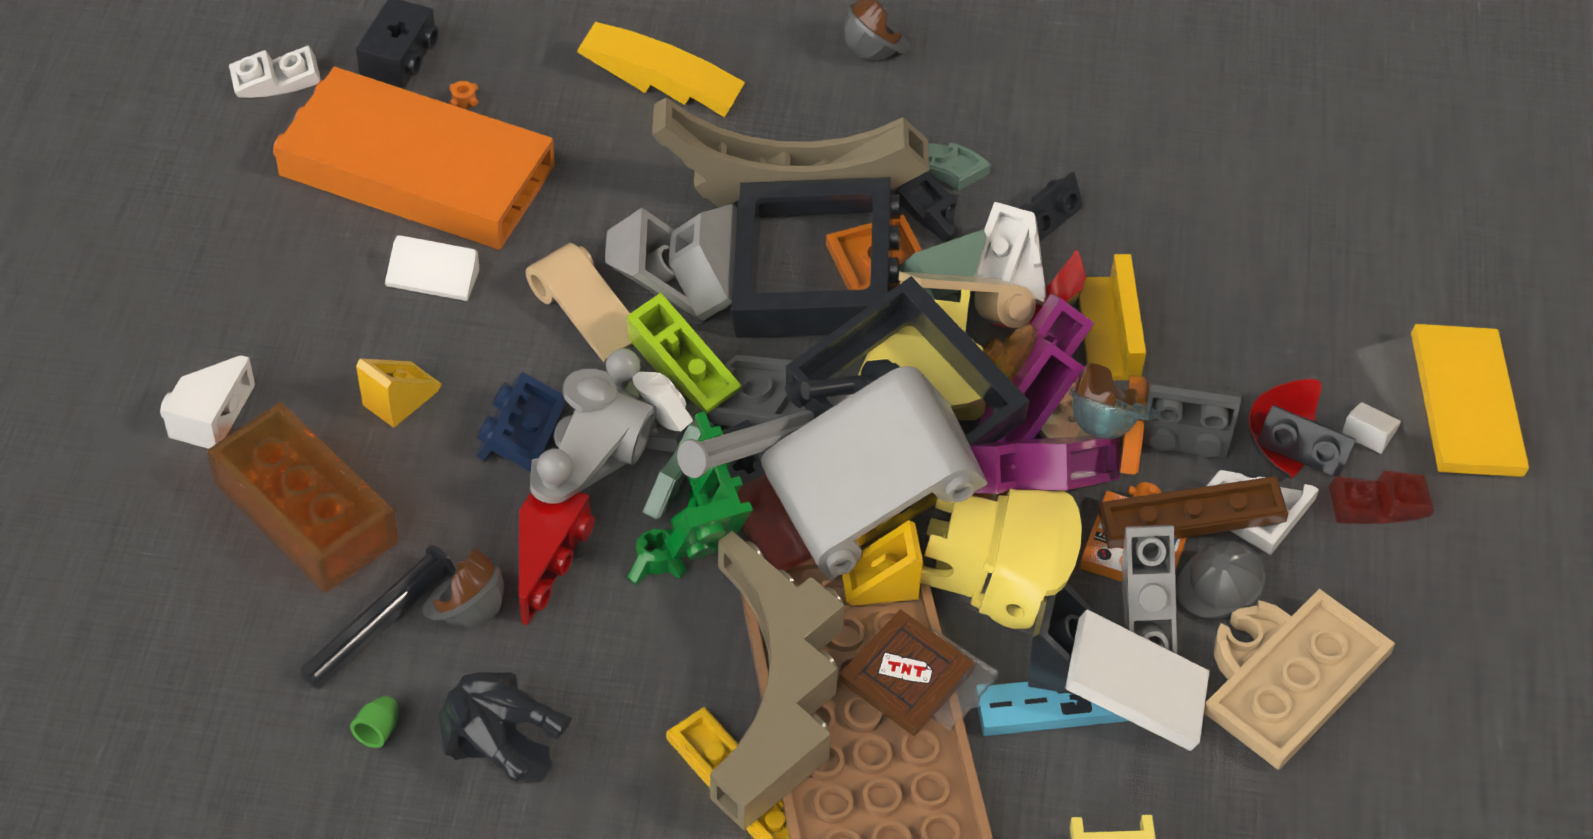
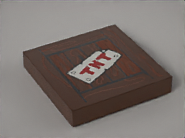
(907, 672)

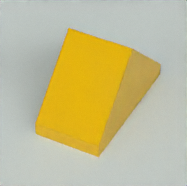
(394, 388)
(887, 569)

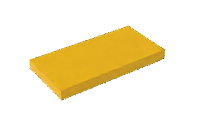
(1469, 400)

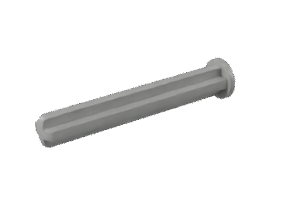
(698, 457)

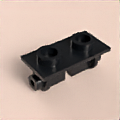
(1055, 204)
(1305, 441)

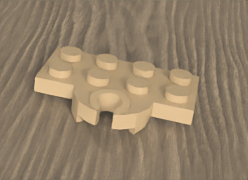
(1291, 672)

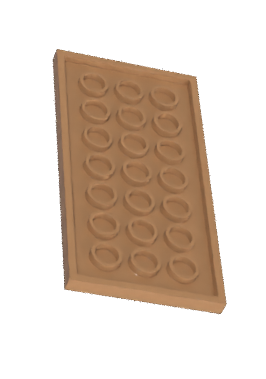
(877, 773)

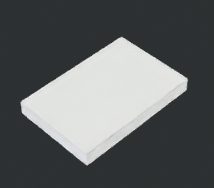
(1138, 680)

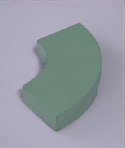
(956, 165)
(669, 479)

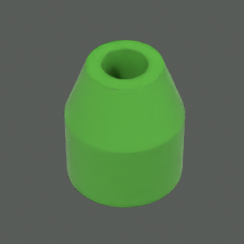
(376, 721)

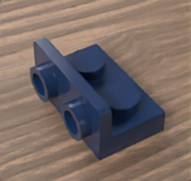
(522, 421)

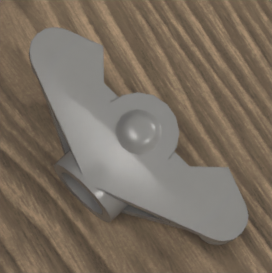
(601, 435)

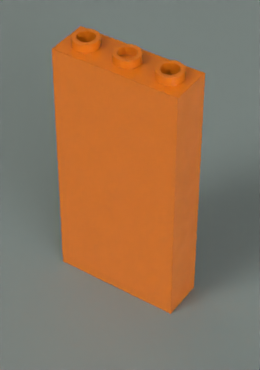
(415, 157)

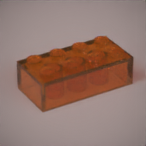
(303, 496)

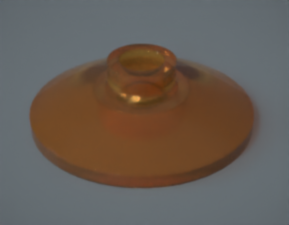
(1013, 350)

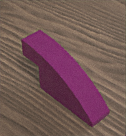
(1049, 367)
(1047, 463)

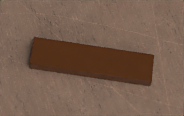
(1197, 509)

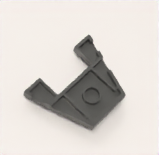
(758, 400)

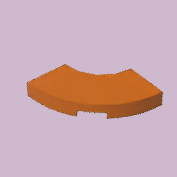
(1132, 440)

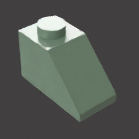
(950, 258)

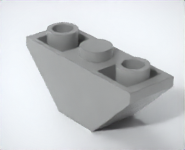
(705, 259)
(1150, 584)

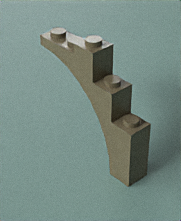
(729, 158)
(786, 736)

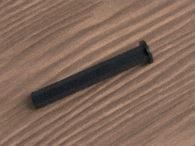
(377, 617)

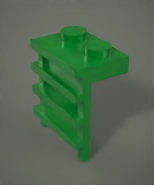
(712, 520)

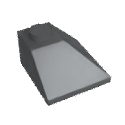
(641, 251)

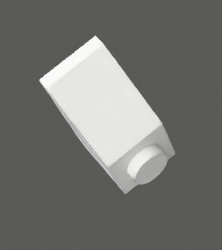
(208, 402)

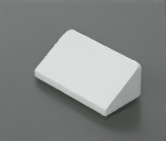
(432, 268)

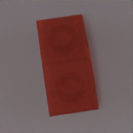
(1387, 500)
(771, 526)

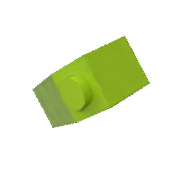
(680, 354)

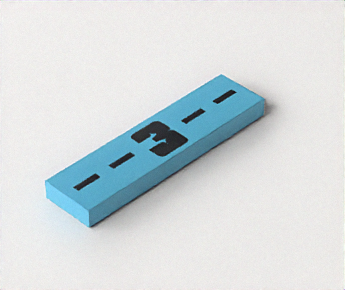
(1026, 709)

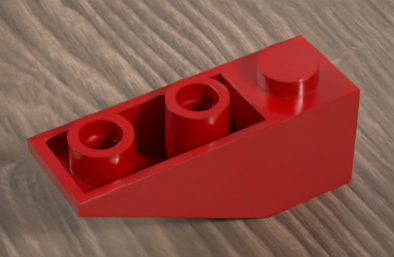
(547, 545)

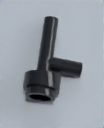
(847, 385)

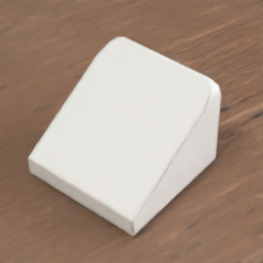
(1370, 427)

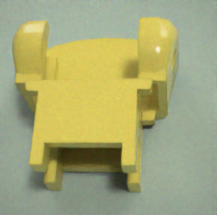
(911, 349)
(1021, 539)

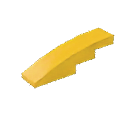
(652, 62)

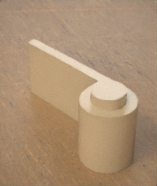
(583, 295)
(994, 298)

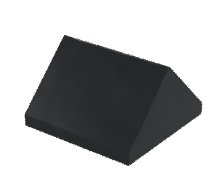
(1055, 638)

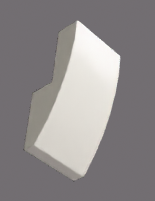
(266, 77)
(669, 402)

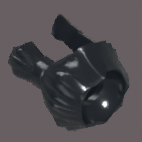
(483, 721)

